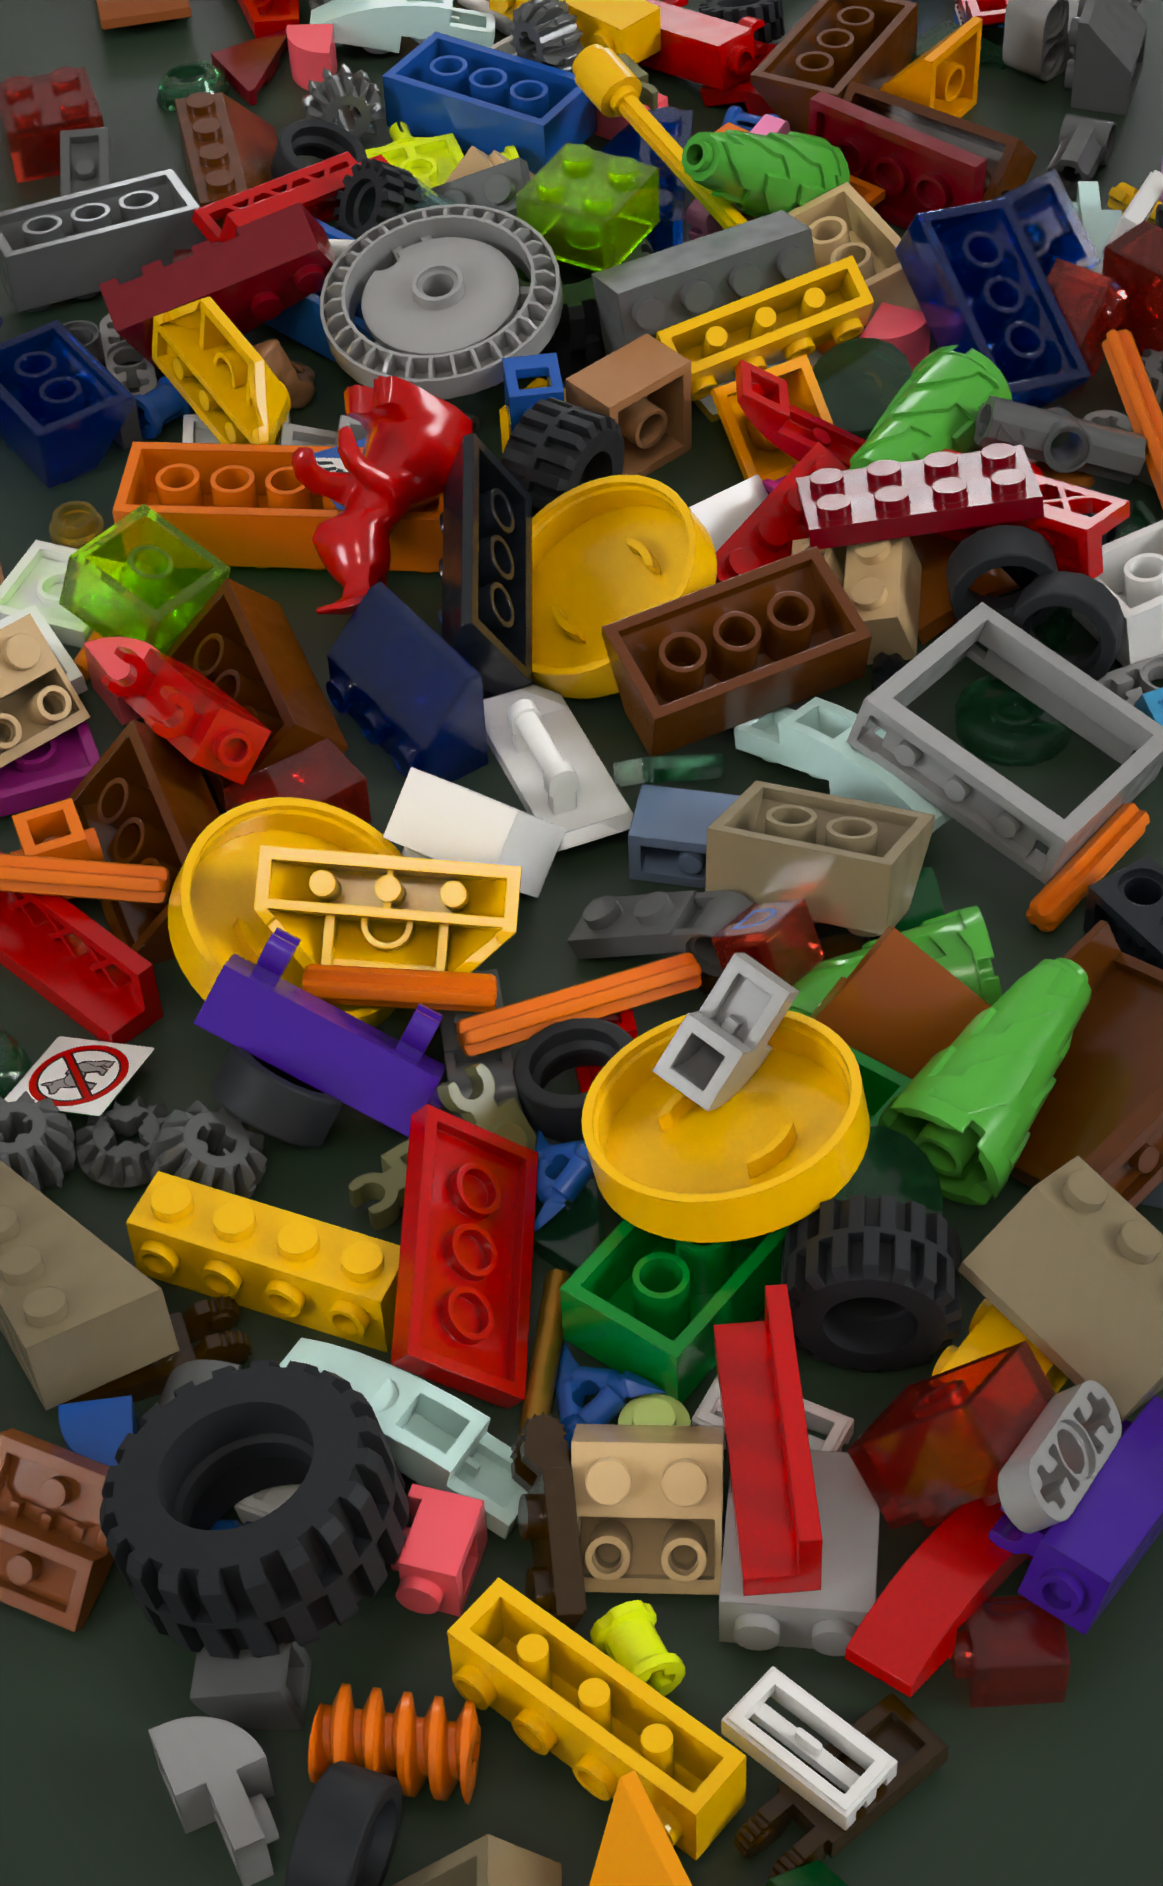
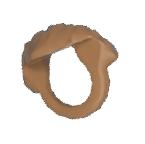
(300, 384)

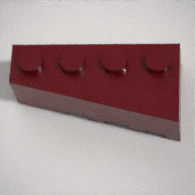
(248, 277)

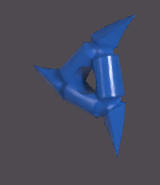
(556, 1188)
(610, 1386)

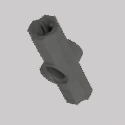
(1089, 449)

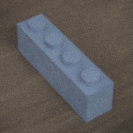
(671, 834)

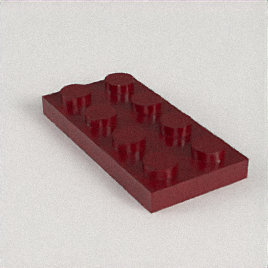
(910, 165)
(918, 496)

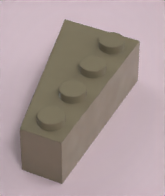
(70, 1300)

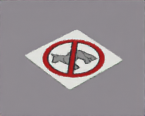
(81, 1074)

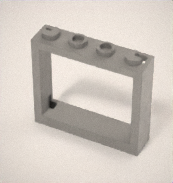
(976, 792)

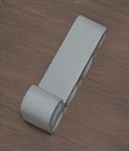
(1039, 34)

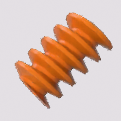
(399, 1742)

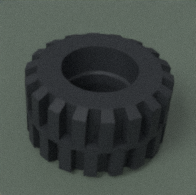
(562, 448)
(873, 1283)

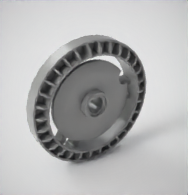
(442, 298)

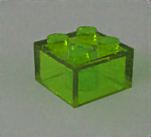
(591, 205)
(141, 580)

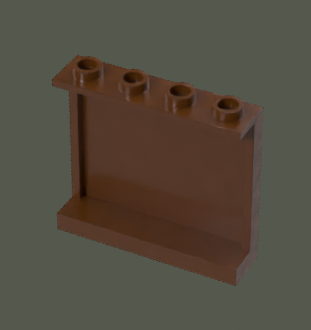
(1110, 1079)

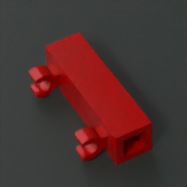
(705, 46)
(191, 713)

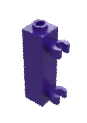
(319, 1041)
(1094, 1551)

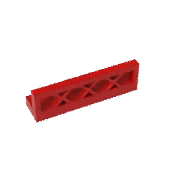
(311, 186)
(1072, 535)
(78, 966)
(769, 1452)

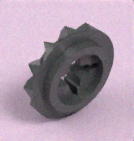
(129, 1162)

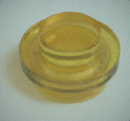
(75, 524)

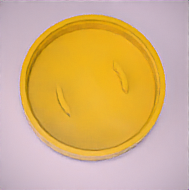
(600, 559)
(216, 887)
(732, 1169)

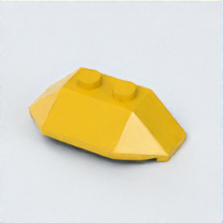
(220, 374)
(387, 908)

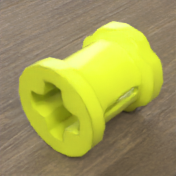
(633, 1642)

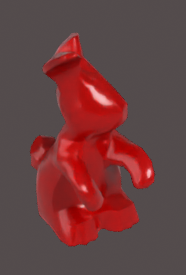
(401, 470)

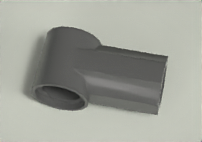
(1081, 148)

